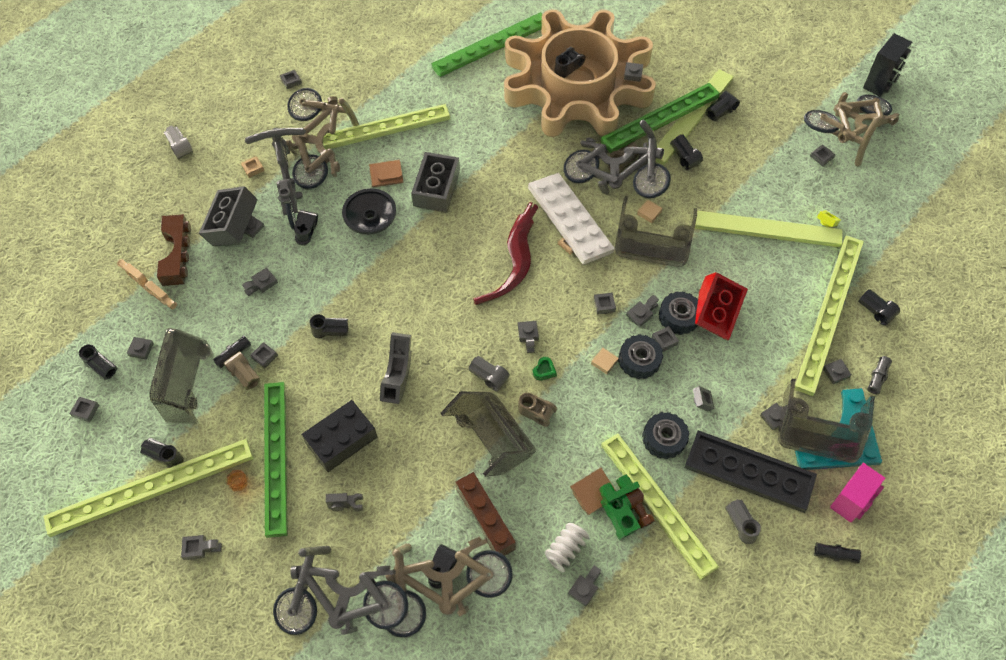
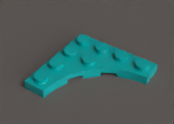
(852, 403)

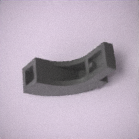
(398, 369)

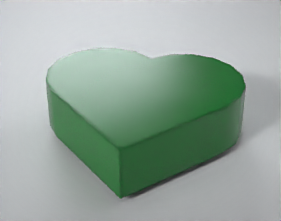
(544, 369)

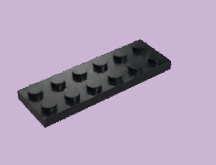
(751, 471)

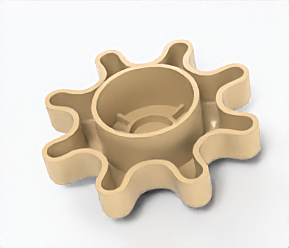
(588, 92)

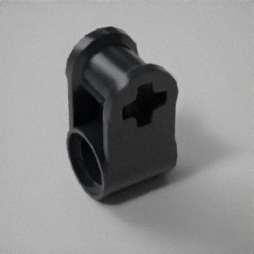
(568, 62)
(305, 226)
(444, 561)

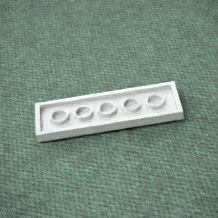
(571, 218)

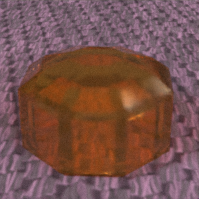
(237, 480)

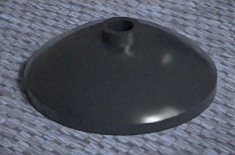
(368, 204)

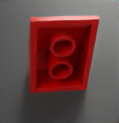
(719, 304)

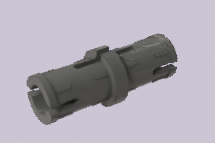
(879, 375)

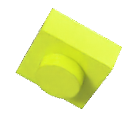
(828, 219)

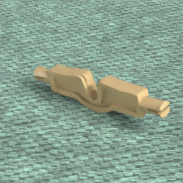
(149, 286)

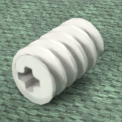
(566, 545)

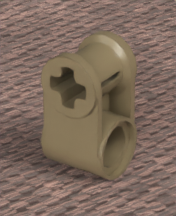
(537, 410)

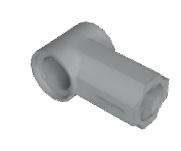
(178, 144)

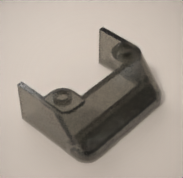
(651, 246)
(176, 375)
(494, 427)
(823, 436)

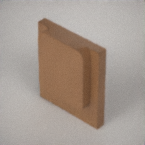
(386, 173)
(588, 492)

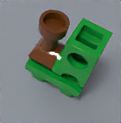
(620, 503)

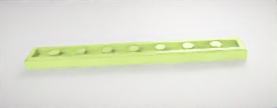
(687, 123)
(386, 126)
(769, 229)
(661, 507)

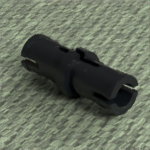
(240, 345)
(837, 552)

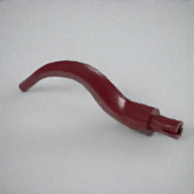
(519, 252)

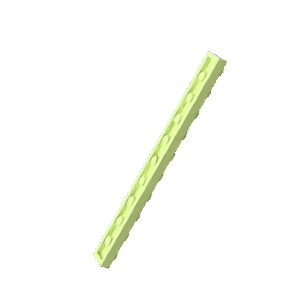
(828, 316)
(147, 488)

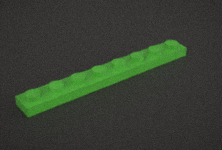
(486, 46)
(660, 117)
(275, 460)

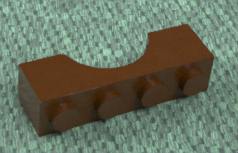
(173, 268)
(485, 513)

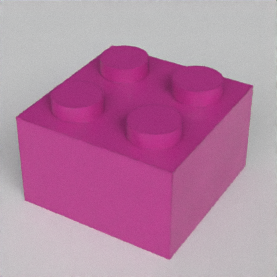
(858, 493)

